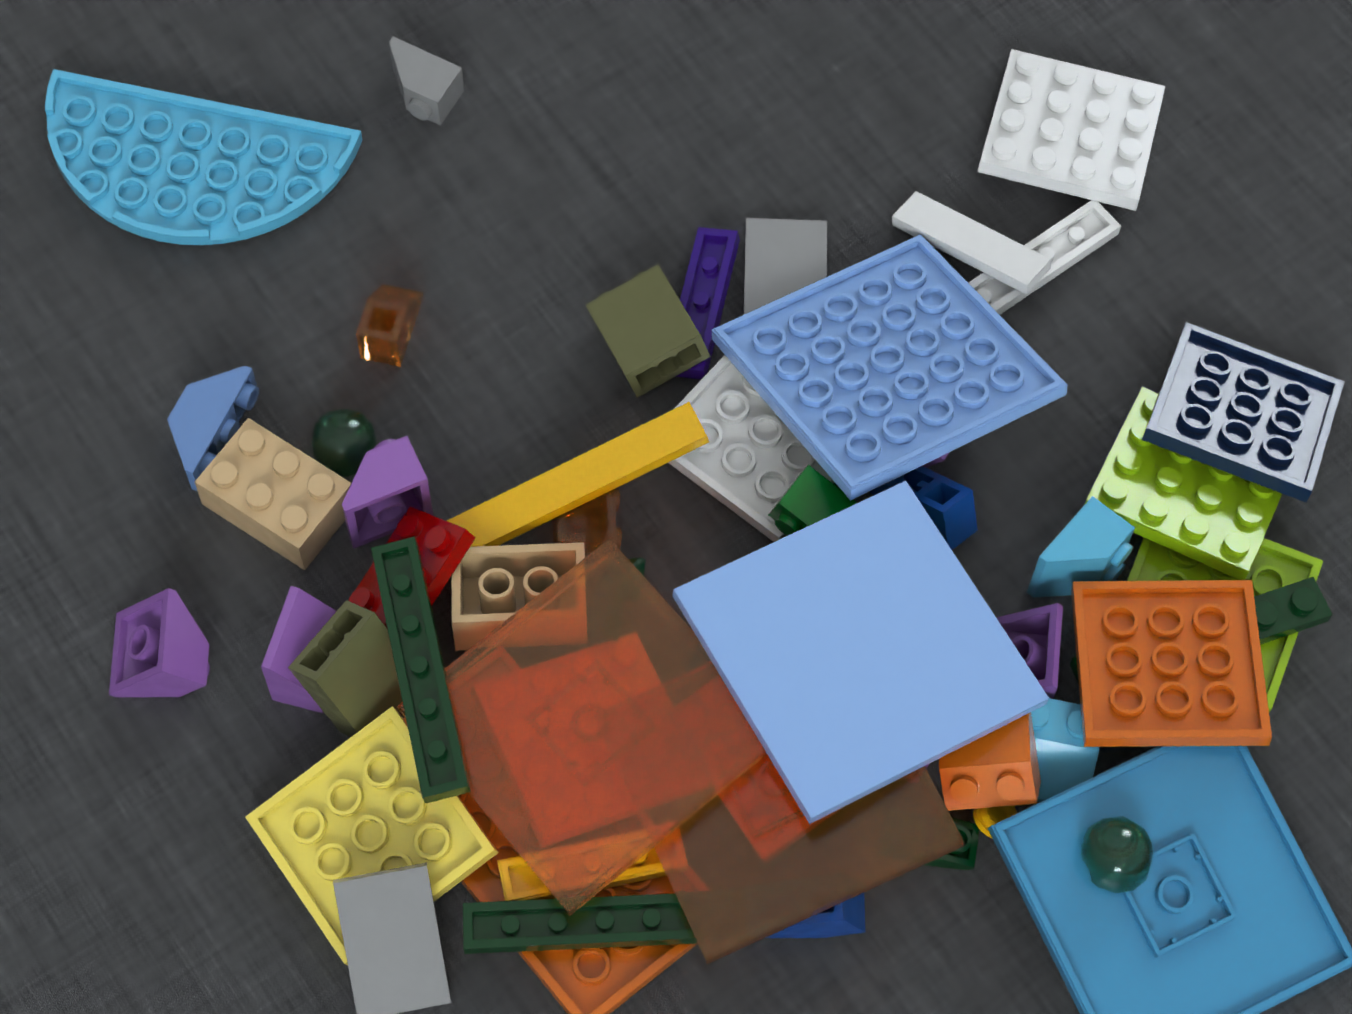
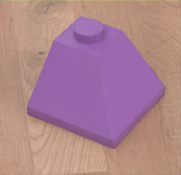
(158, 649)

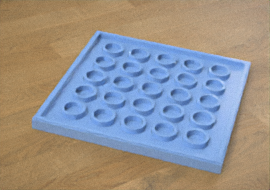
(887, 365)

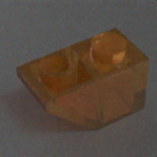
(388, 324)

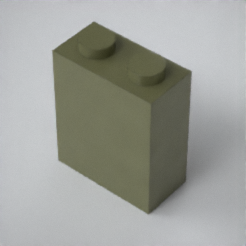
(648, 330)
(350, 669)

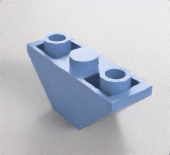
(210, 416)

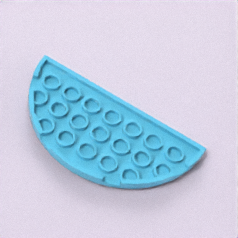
(189, 164)

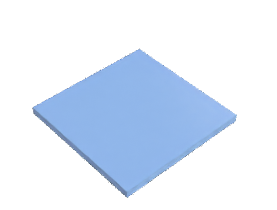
(858, 650)

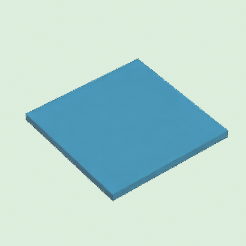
(1226, 905)

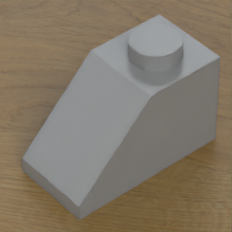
(425, 81)

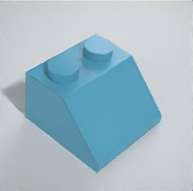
(1085, 550)
(1061, 748)

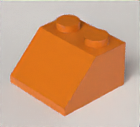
(993, 769)

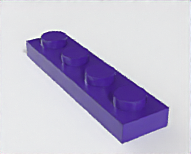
(707, 286)

